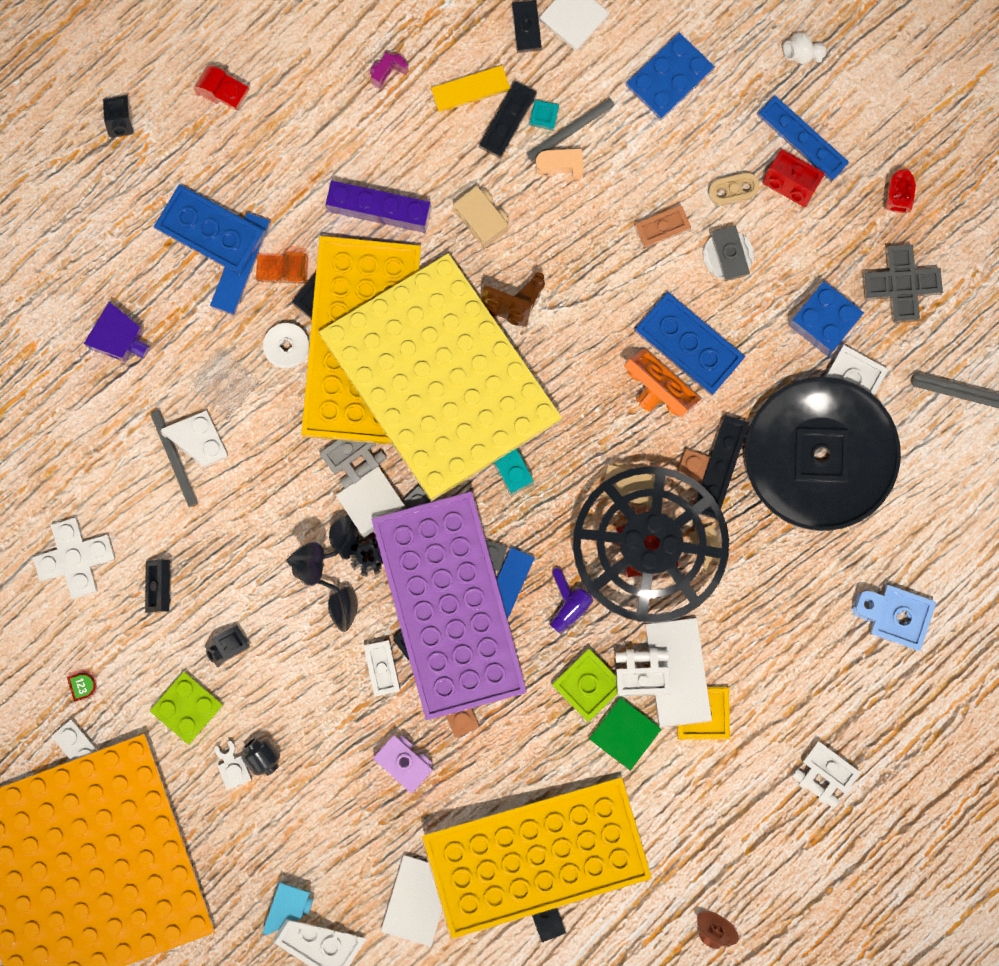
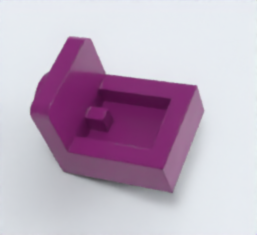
(382, 69)

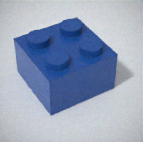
(826, 319)

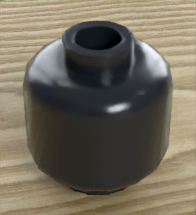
(261, 756)

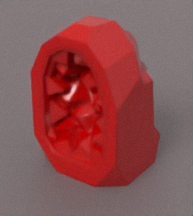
(901, 192)

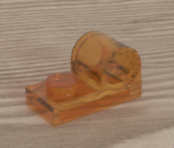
(288, 268)

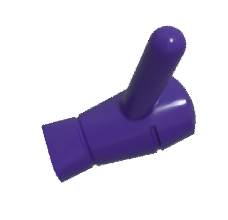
(574, 603)

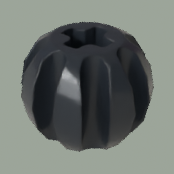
(360, 559)

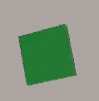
(625, 734)

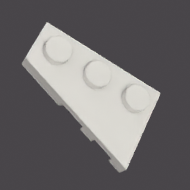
(317, 944)

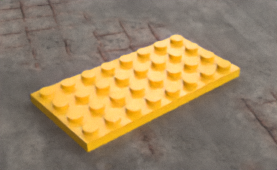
(347, 278)
(536, 858)

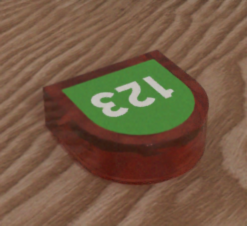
(82, 686)

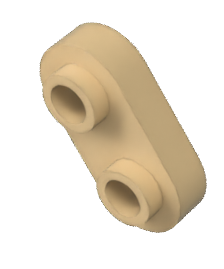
(733, 189)

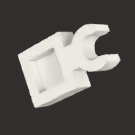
(233, 769)

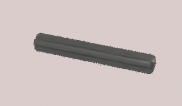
(956, 389)

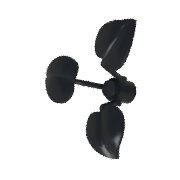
(308, 567)

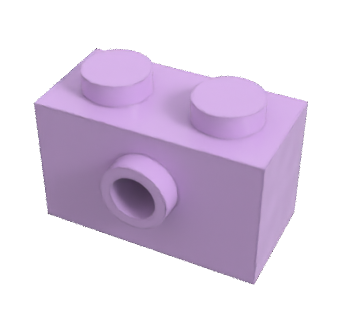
(403, 763)

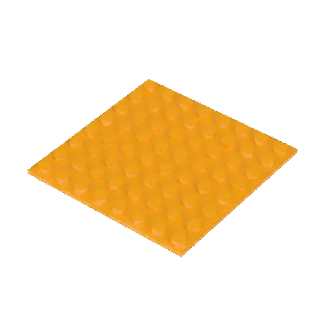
(95, 865)

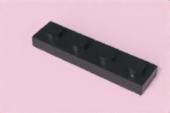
(723, 461)

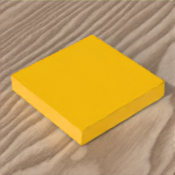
(720, 714)

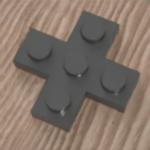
(903, 283)

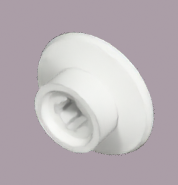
(277, 337)

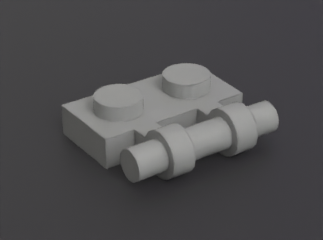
(343, 453)

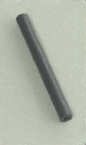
(571, 129)
(174, 460)

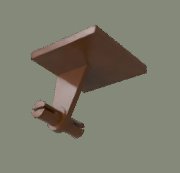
(514, 308)

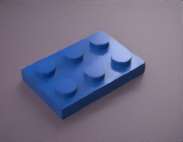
(670, 76)

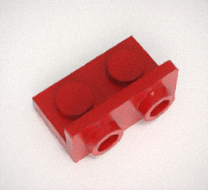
(793, 178)

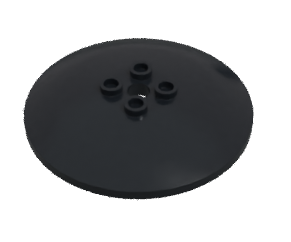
(828, 416)

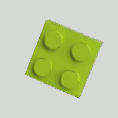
(587, 685)
(186, 708)

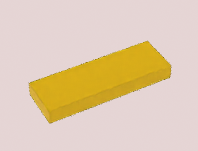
(470, 89)

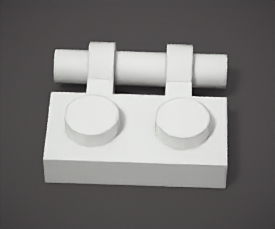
(642, 680)
(831, 768)

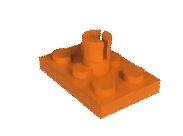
(660, 385)

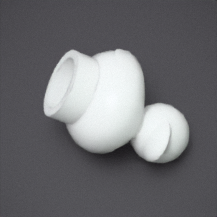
(801, 49)

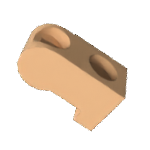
(560, 161)

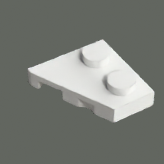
(197, 438)

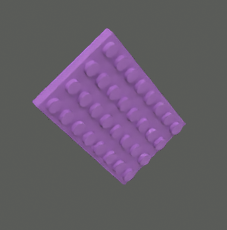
(449, 605)

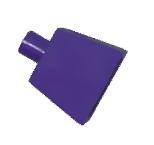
(116, 336)

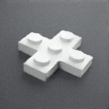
(74, 558)

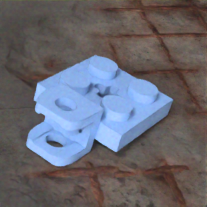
(884, 611)

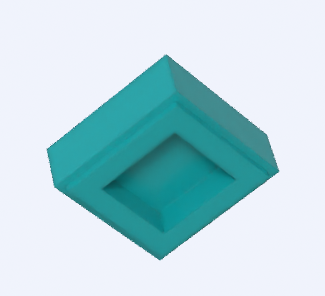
(544, 115)

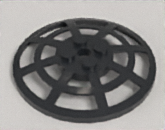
(650, 561)

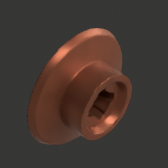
(716, 930)

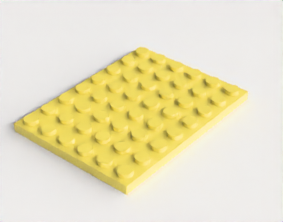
(440, 376)

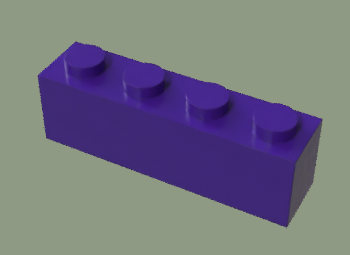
(378, 206)

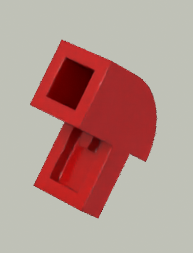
(218, 86)

